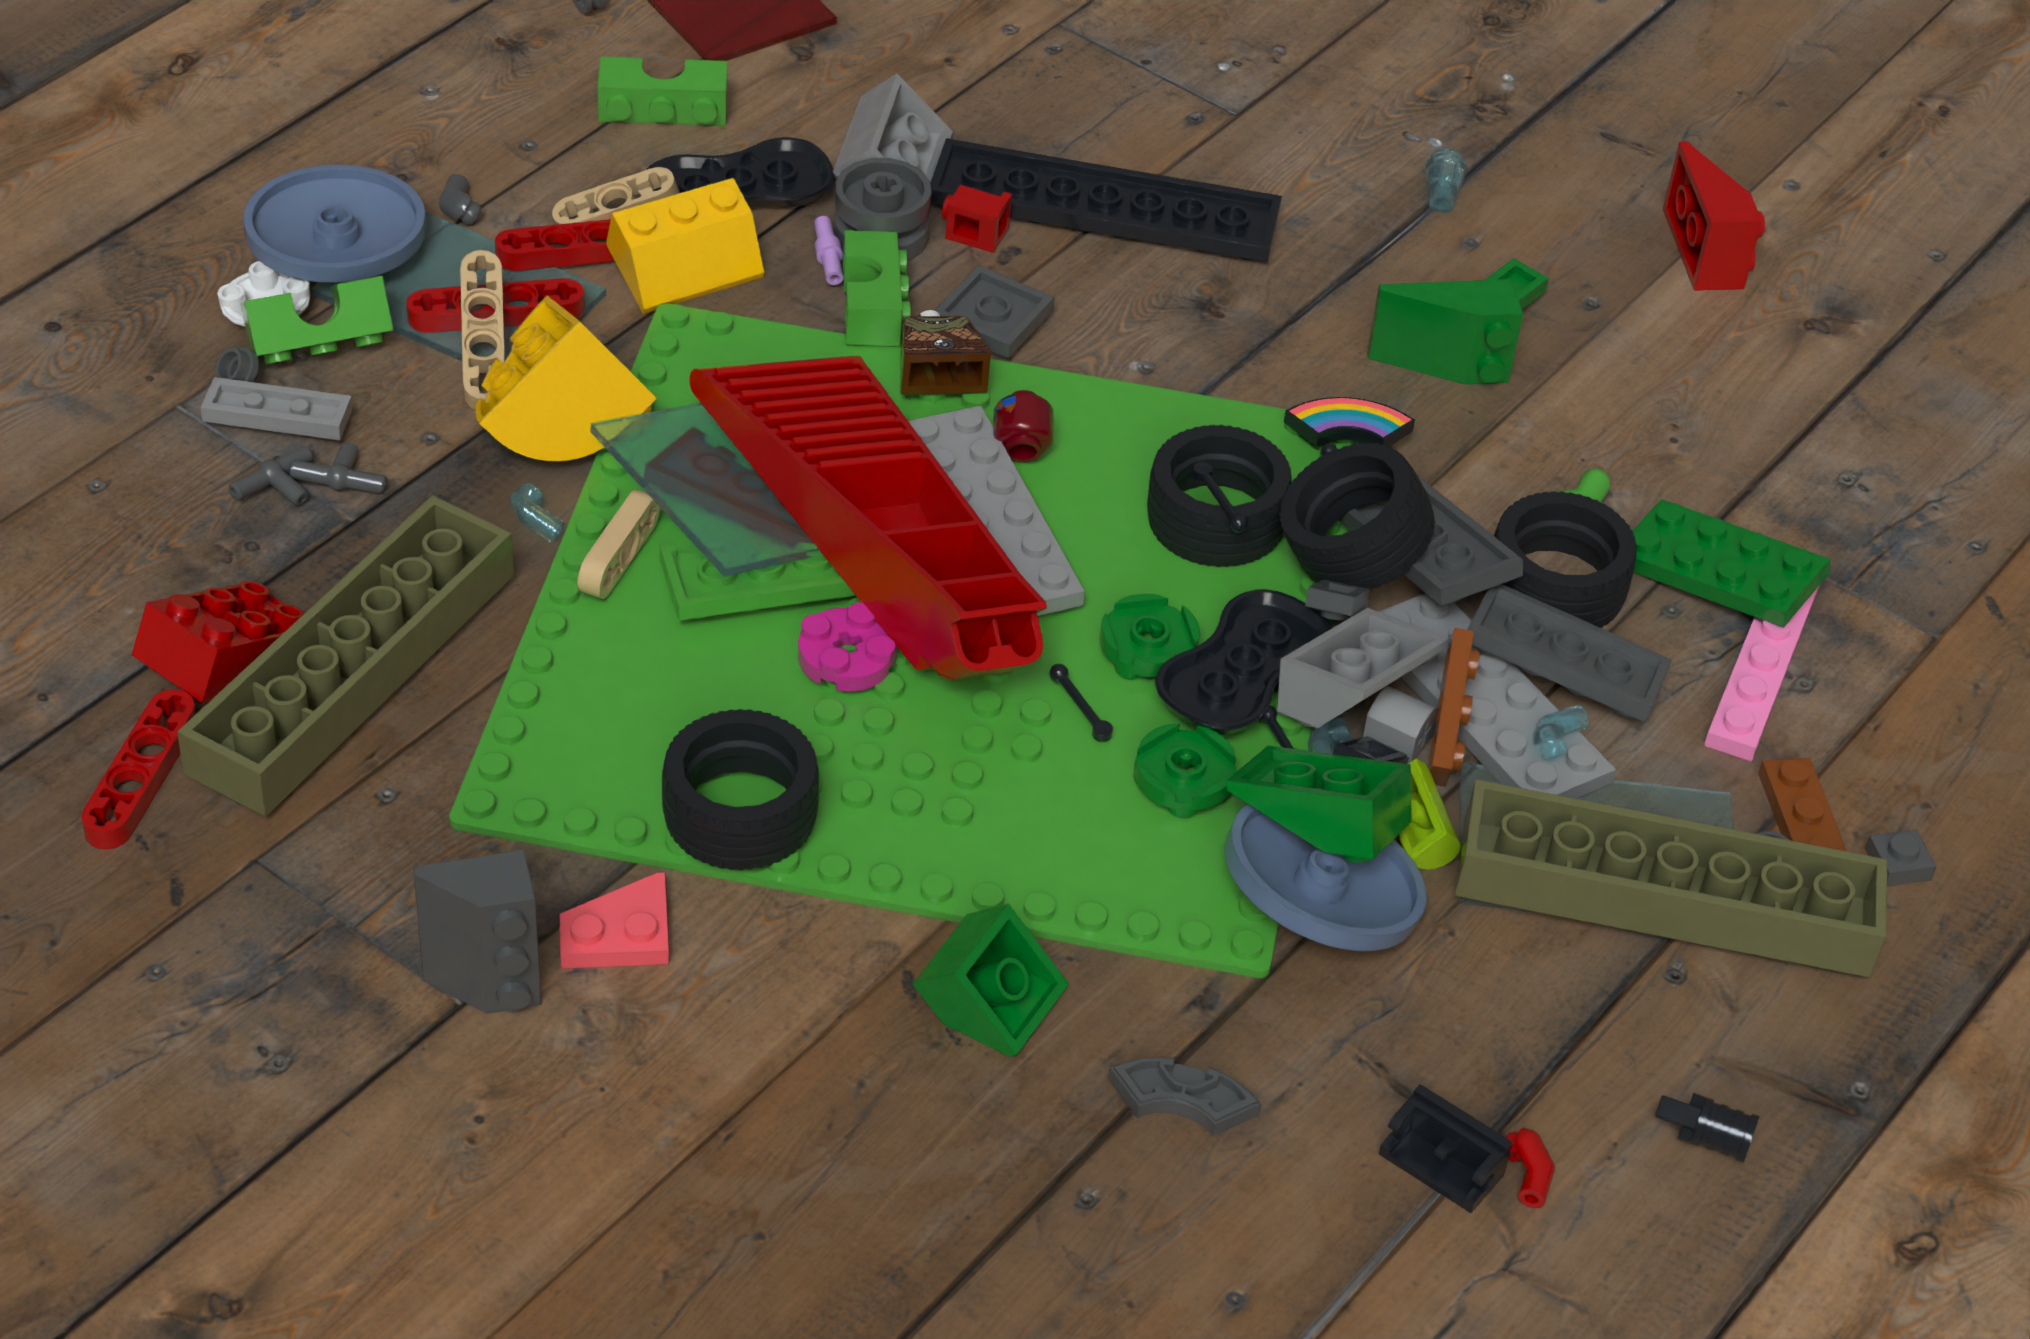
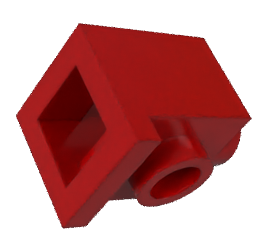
(977, 218)

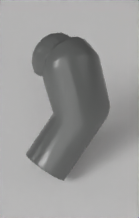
(456, 202)

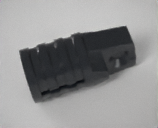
(1710, 1124)

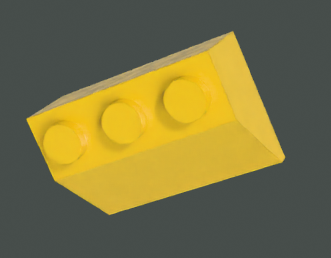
(686, 245)

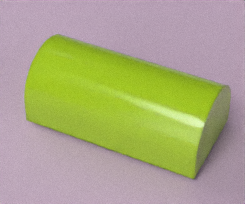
(1430, 835)

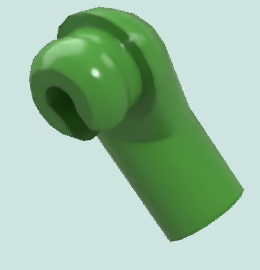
(1594, 484)

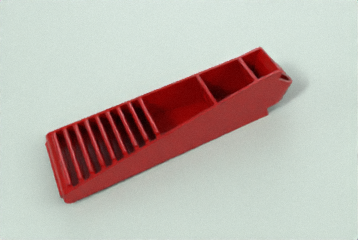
(879, 510)

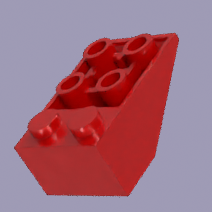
(210, 635)

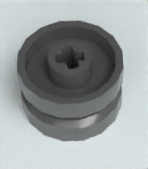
(884, 197)

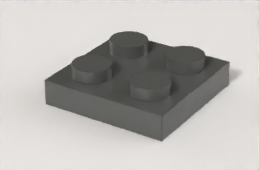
(998, 308)

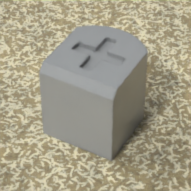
(1400, 721)

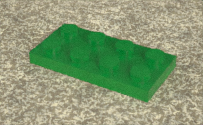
(1726, 563)

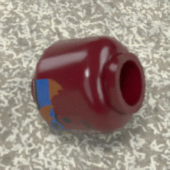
(1024, 425)

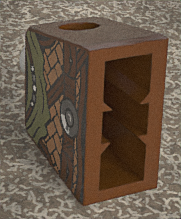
(942, 355)

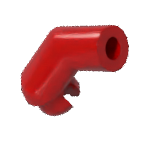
(1538, 1163)

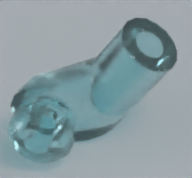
(526, 507)
(1553, 726)
(1328, 735)

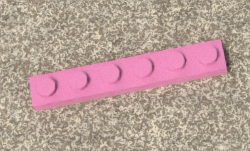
(1755, 684)

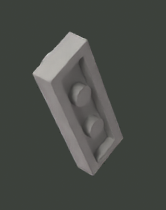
(276, 408)

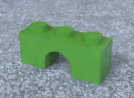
(691, 98)
(874, 288)
(358, 313)

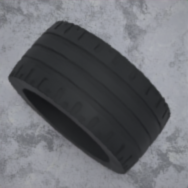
(1337, 485)
(1576, 528)
(1201, 529)
(746, 834)

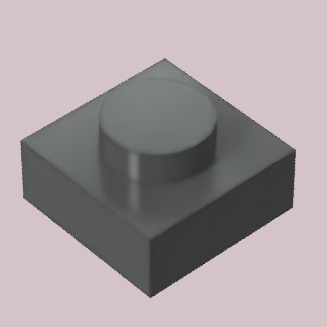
(1337, 599)
(1905, 855)

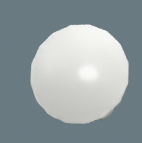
(261, 283)

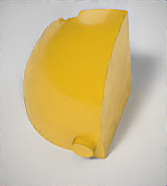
(556, 387)

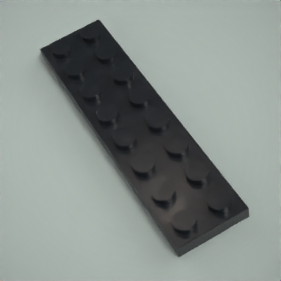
(1113, 199)

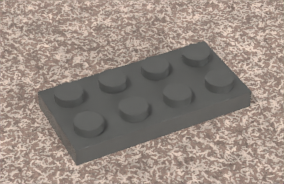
(1460, 556)
(1568, 651)

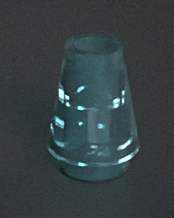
(1444, 178)

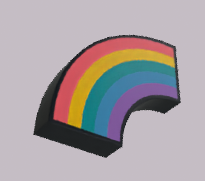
(1348, 419)

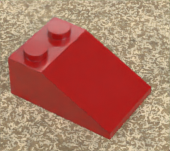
(1711, 222)

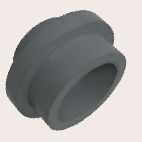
(237, 364)

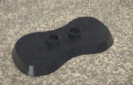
(768, 174)
(1235, 671)

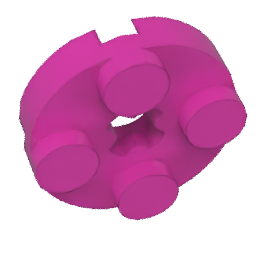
(853, 626)

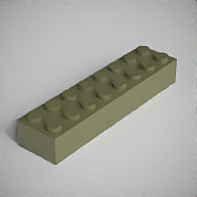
(346, 656)
(1673, 878)

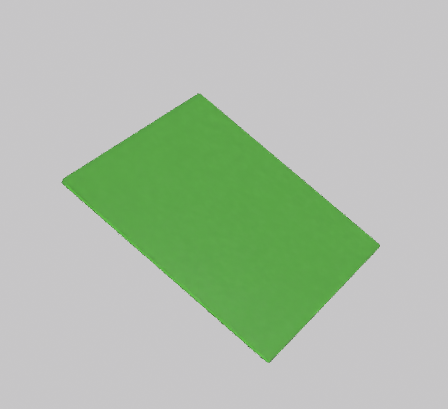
(927, 783)

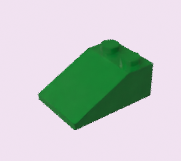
(1448, 329)
(1329, 799)

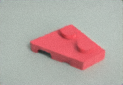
(618, 928)

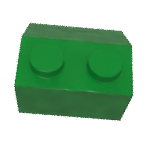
(992, 980)

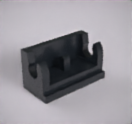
(1446, 1148)

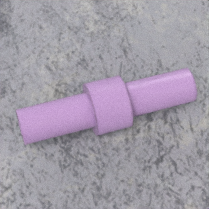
(828, 250)

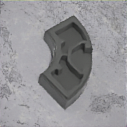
(1183, 1090)

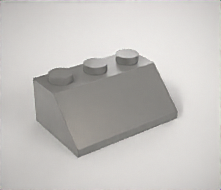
(894, 125)
(1351, 665)

